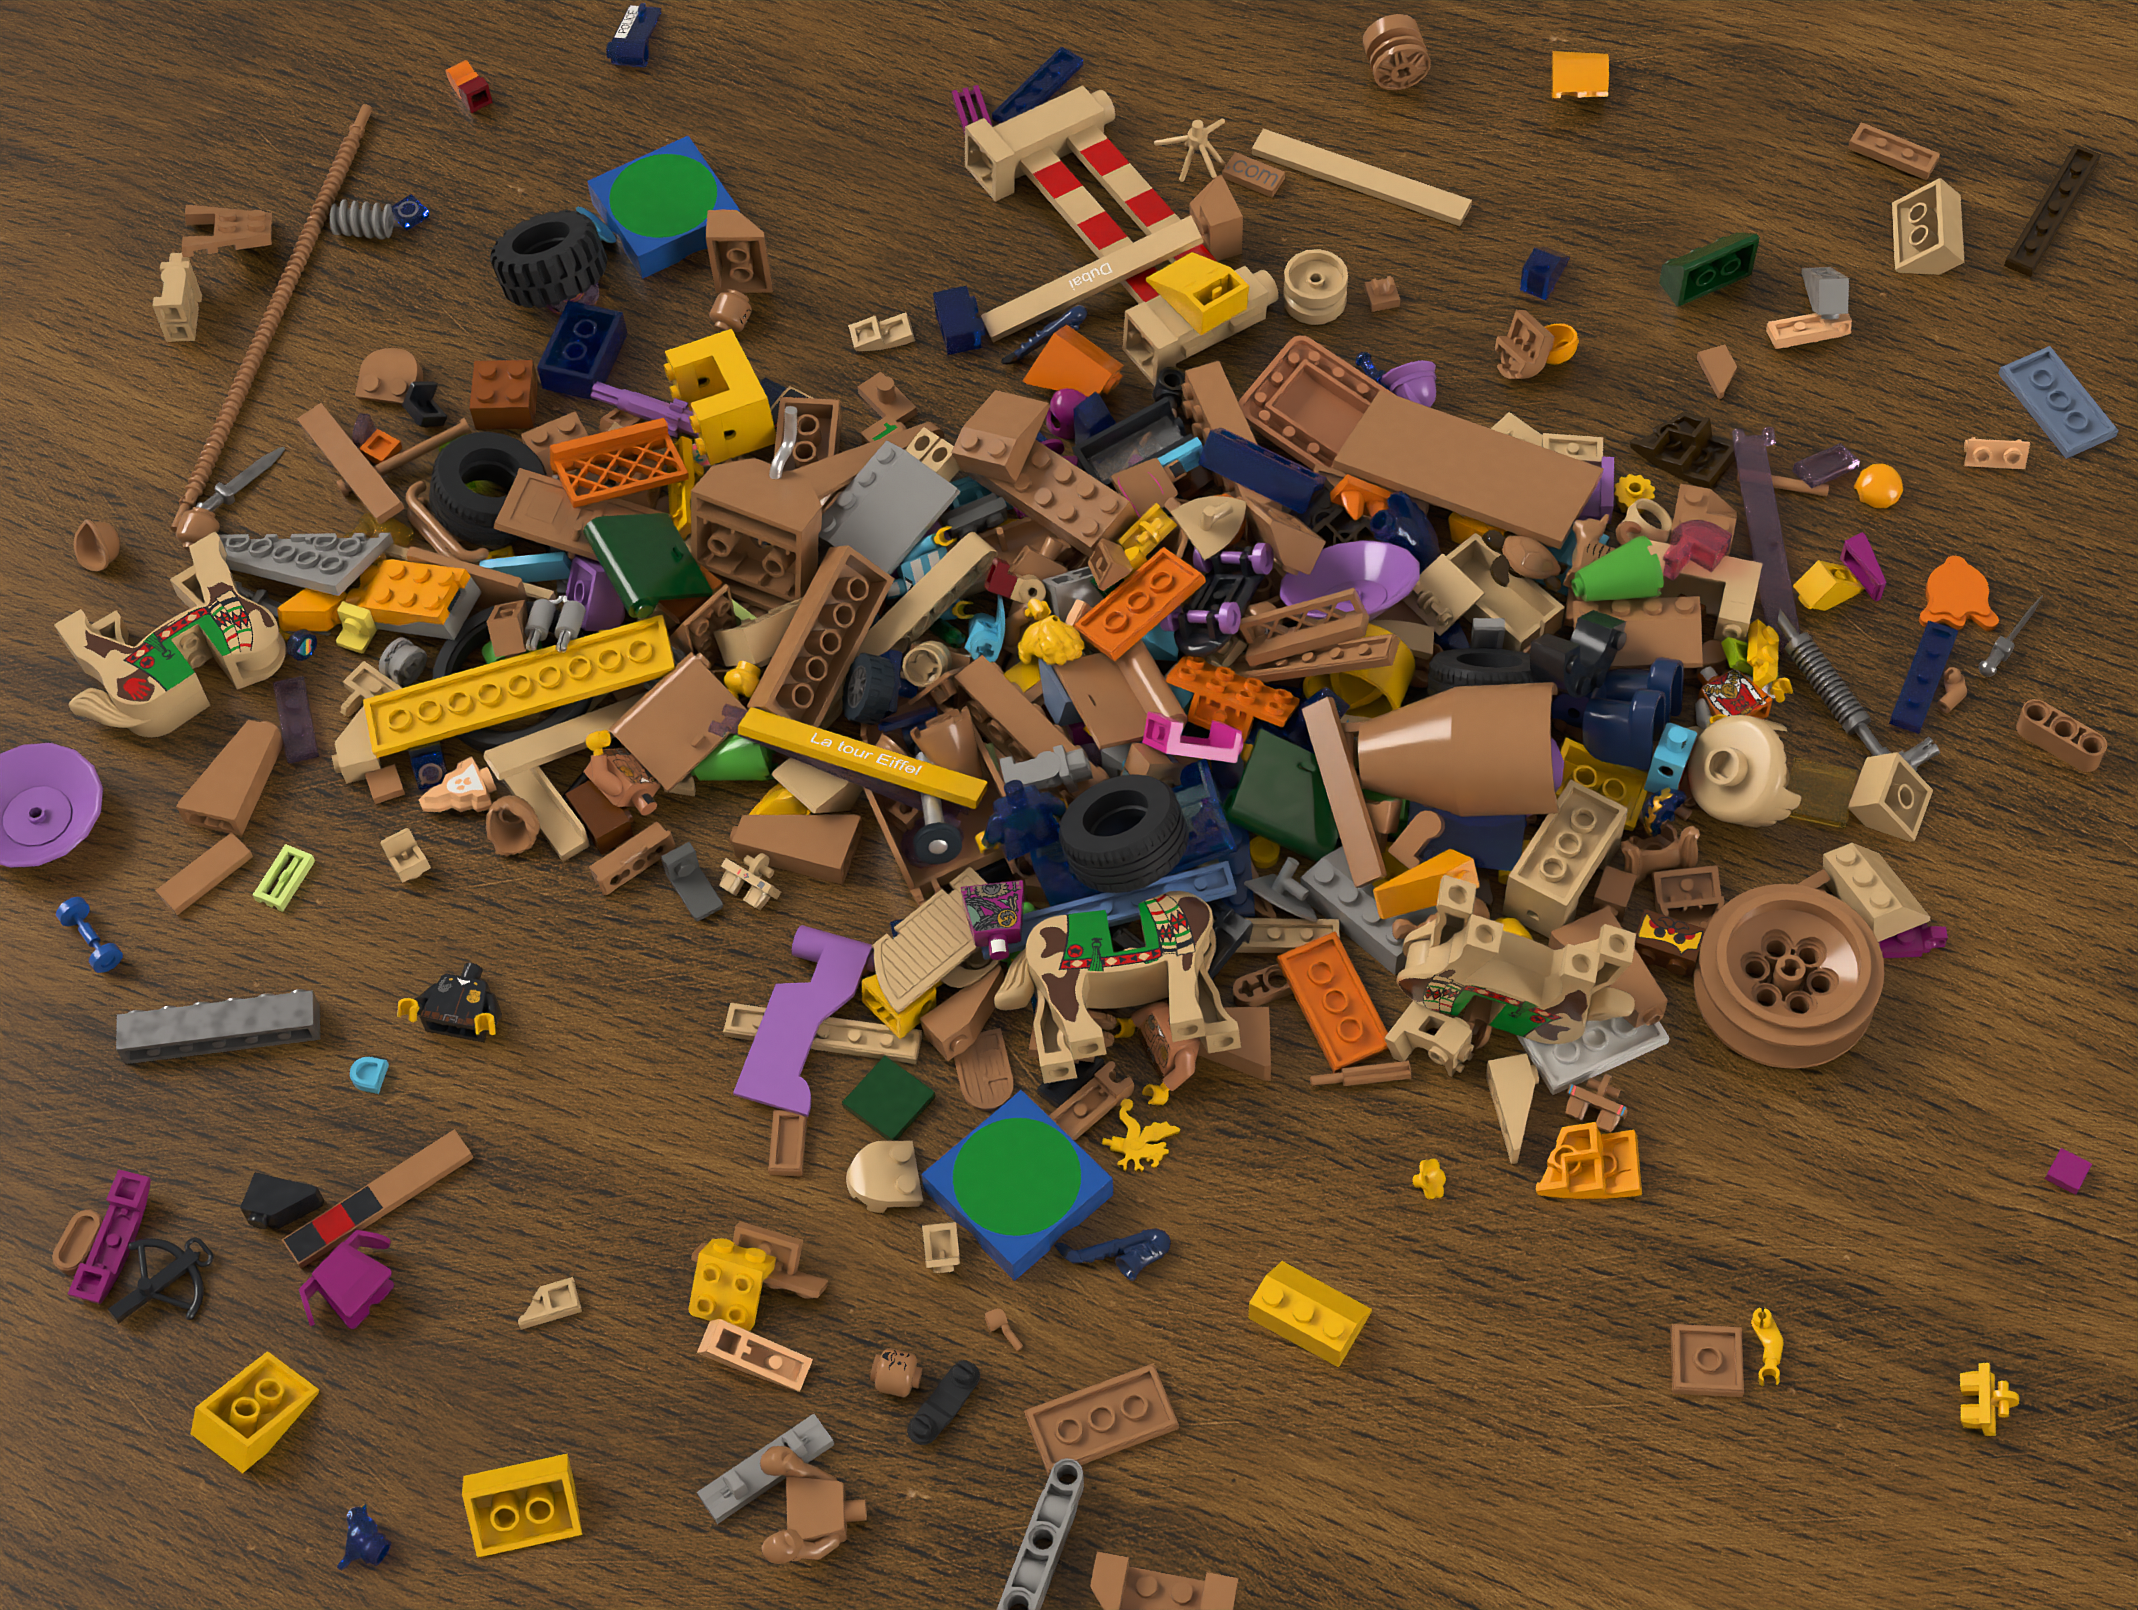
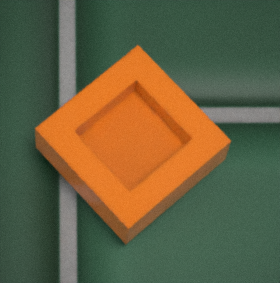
(380, 447)

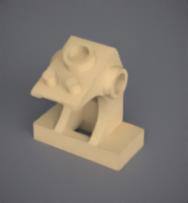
(1447, 1047)

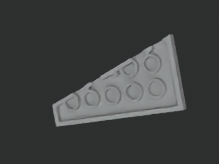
(306, 560)

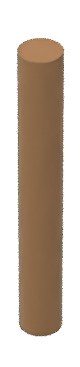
(1797, 485)

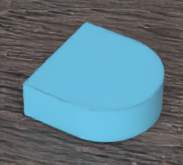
(368, 1074)

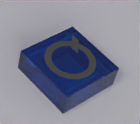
(409, 212)
(429, 770)

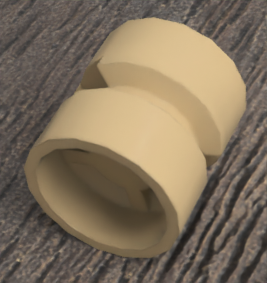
(926, 663)

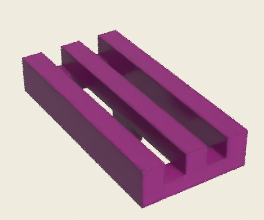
(967, 95)

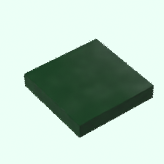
(888, 1099)

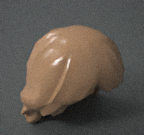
(512, 825)

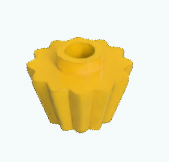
(1631, 489)

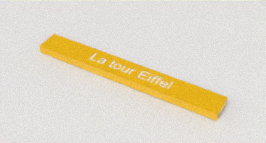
(863, 757)

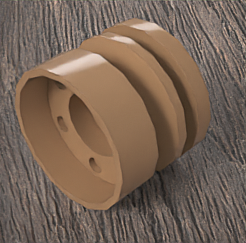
(1396, 52)

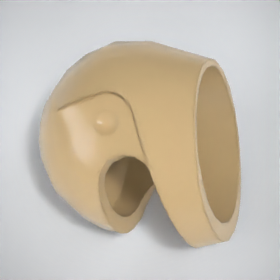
(1648, 530)

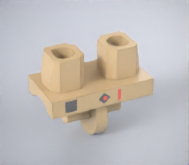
(736, 876)

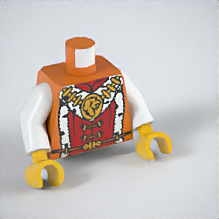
(1735, 695)

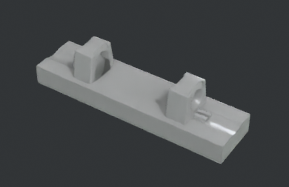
(747, 1479)

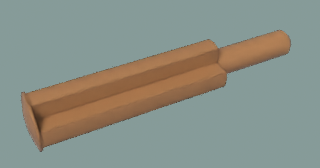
(1366, 1074)

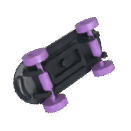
(1221, 601)

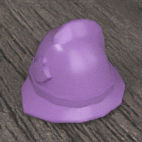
(1413, 382)

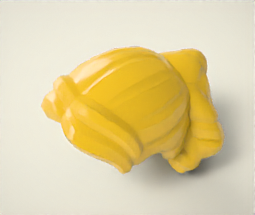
(1051, 641)

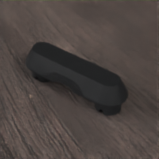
(943, 1403)

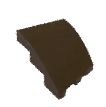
(1687, 450)
(1332, 520)

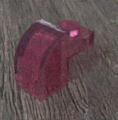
(1696, 541)

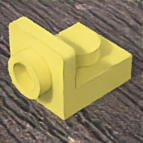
(357, 627)

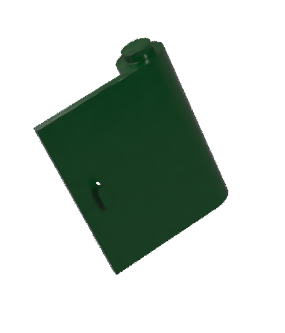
(645, 560)
(1284, 800)

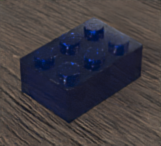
(582, 349)

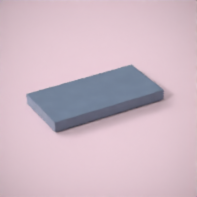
(2058, 402)

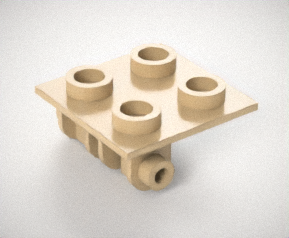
(1442, 595)

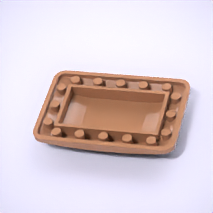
(1308, 401)

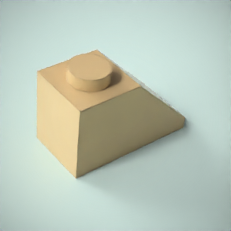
(354, 751)

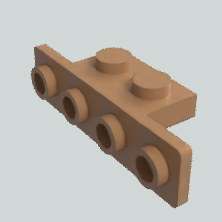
(787, 1254)

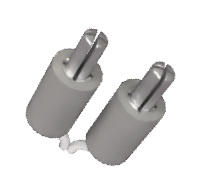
(541, 619)

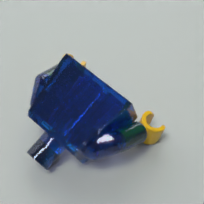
(1022, 821)

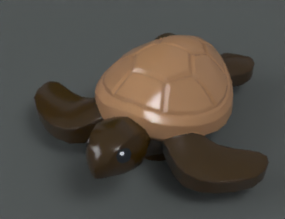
(1522, 559)

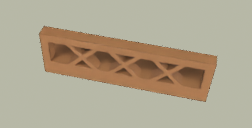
(1307, 636)

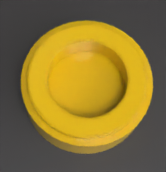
(1263, 852)

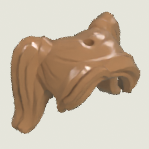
(1661, 852)

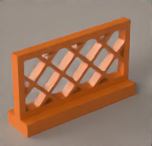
(613, 448)

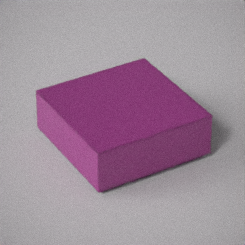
(2068, 1171)

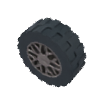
(868, 689)

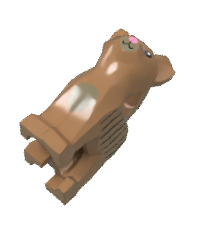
(1588, 546)

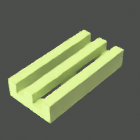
(290, 884)

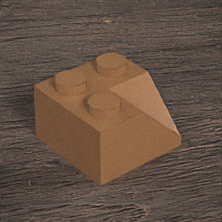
(1218, 219)
(1705, 505)

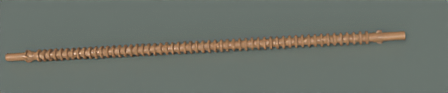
(272, 316)

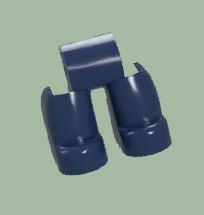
(1626, 712)

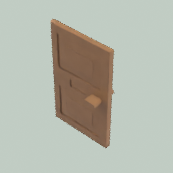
(543, 513)

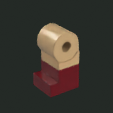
(1013, 585)

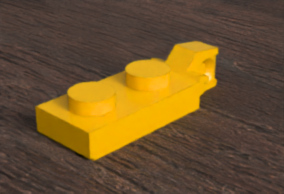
(1763, 653)

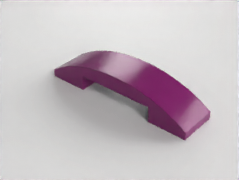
(119, 1228)

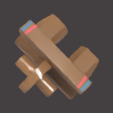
(1610, 1111)

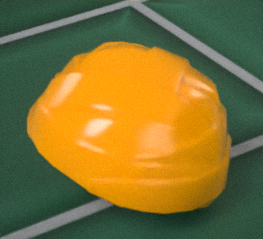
(1564, 343)

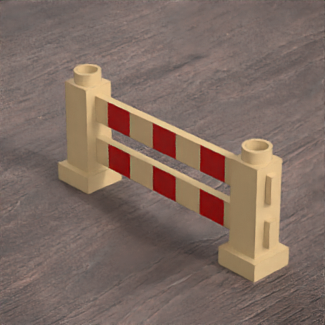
(1075, 123)

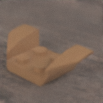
(1140, 1589)

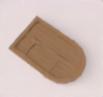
(985, 1072)

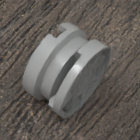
(404, 662)

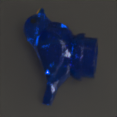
(363, 1539)

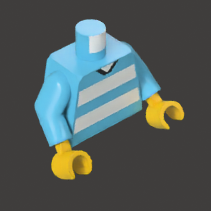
(919, 563)

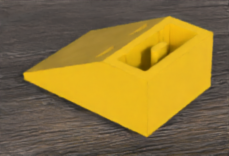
(1201, 291)

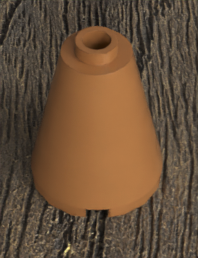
(950, 742)

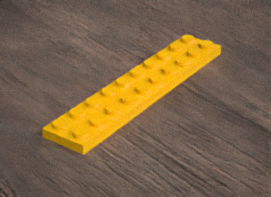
(518, 686)

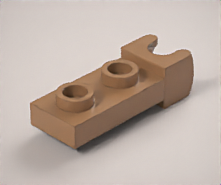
(1092, 1101)

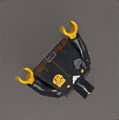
(456, 1006)

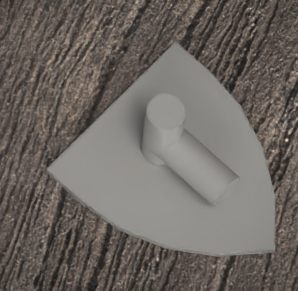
(1284, 891)

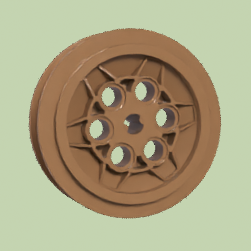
(1797, 926)

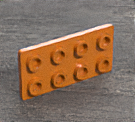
(1229, 697)

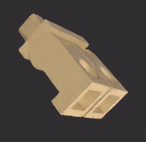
(178, 306)
(934, 453)

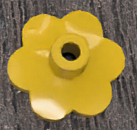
(1430, 1179)

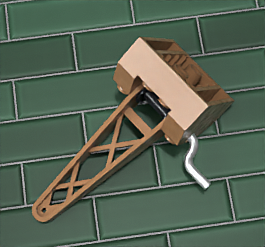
(764, 525)

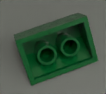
(1709, 267)

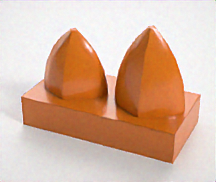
(1359, 497)

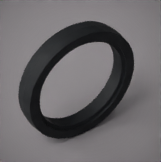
(453, 656)

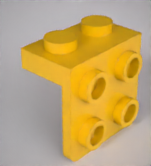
(729, 1282)

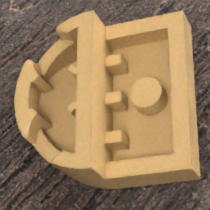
(885, 1176)

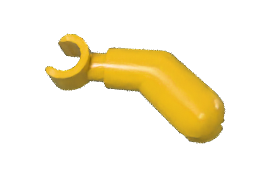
(1771, 1340)

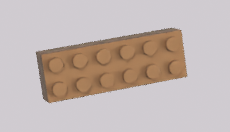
(1212, 406)
(1065, 500)
(823, 637)
(1012, 720)

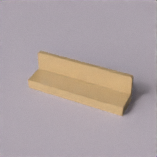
(555, 817)

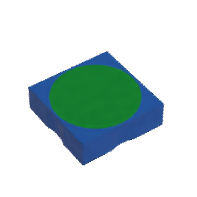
(660, 204)
(1017, 1184)

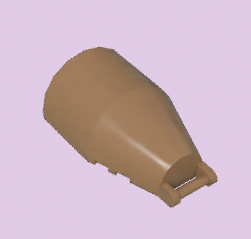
(1464, 751)

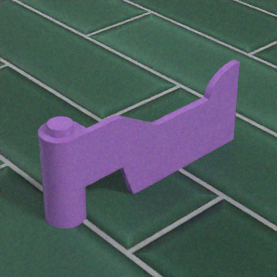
(794, 1017)

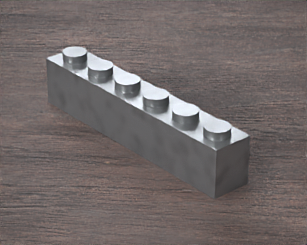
(218, 1026)

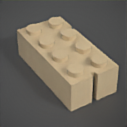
(1523, 603)

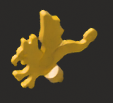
(1136, 1145)

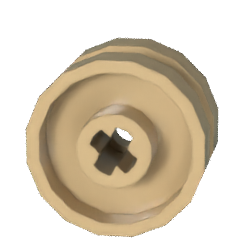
(1315, 287)

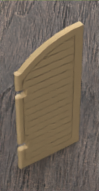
(927, 947)

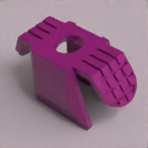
(350, 1279)

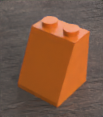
(1074, 364)

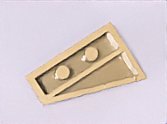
(756, 638)

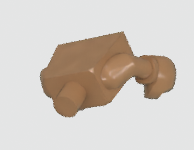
(814, 1509)

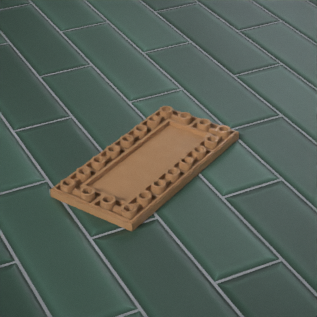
(1469, 469)

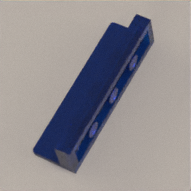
(1260, 469)

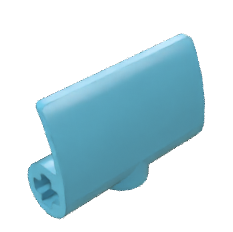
(986, 633)

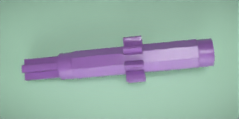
(648, 408)

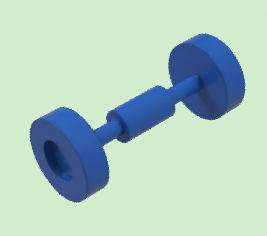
(74, 912)

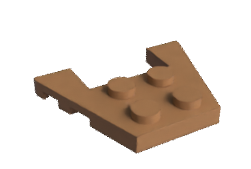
(231, 227)

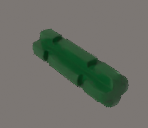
(948, 633)

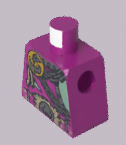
(995, 915)

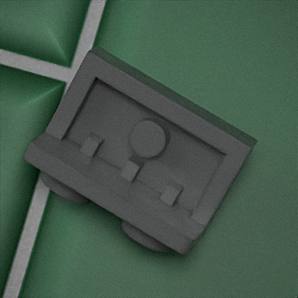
(975, 516)

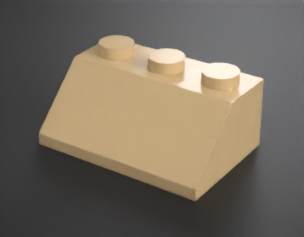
(1928, 230)
(1873, 890)

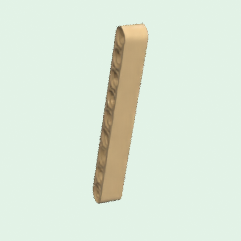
(923, 605)

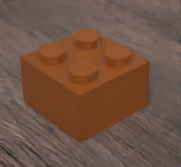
(504, 394)

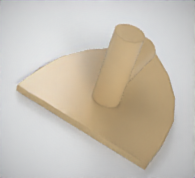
(1210, 522)

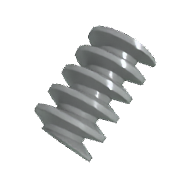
(361, 221)

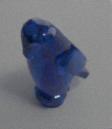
(1408, 528)

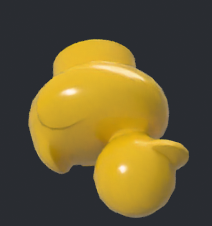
(742, 679)

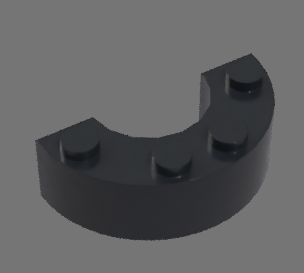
(1584, 660)

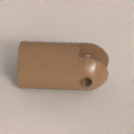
(1477, 1017)

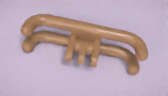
(433, 531)

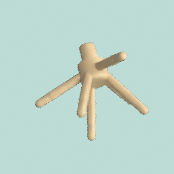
(1197, 140)

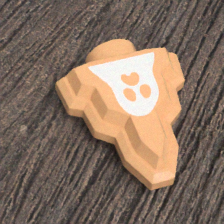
(461, 789)

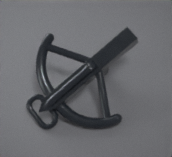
(152, 1287)

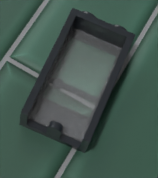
(1131, 442)

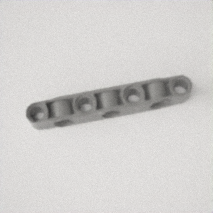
(1050, 1520)

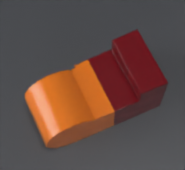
(468, 83)

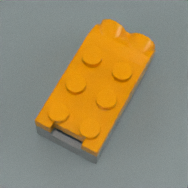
(416, 597)

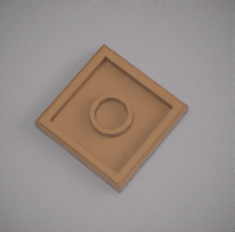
(1707, 1360)

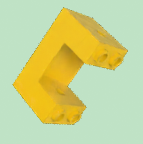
(723, 394)

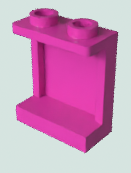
(1166, 736)

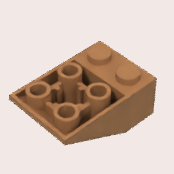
(697, 631)

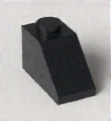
(278, 1201)

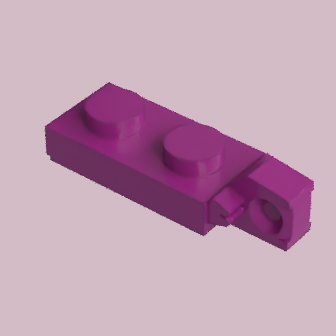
(1914, 942)

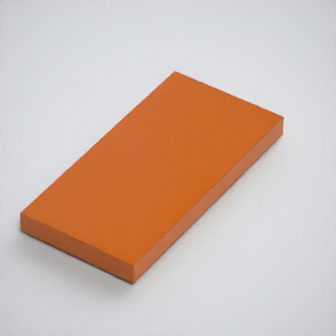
(1139, 603)
(1334, 1001)

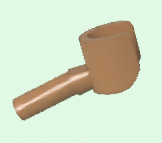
(997, 1319)

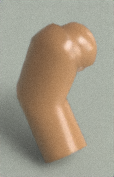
(1955, 690)

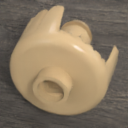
(1742, 772)

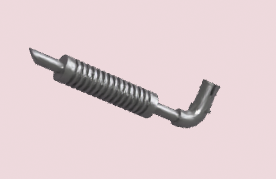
(1839, 698)

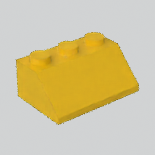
(1308, 1312)
(521, 1505)

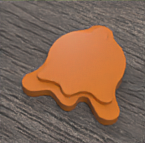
(1957, 594)

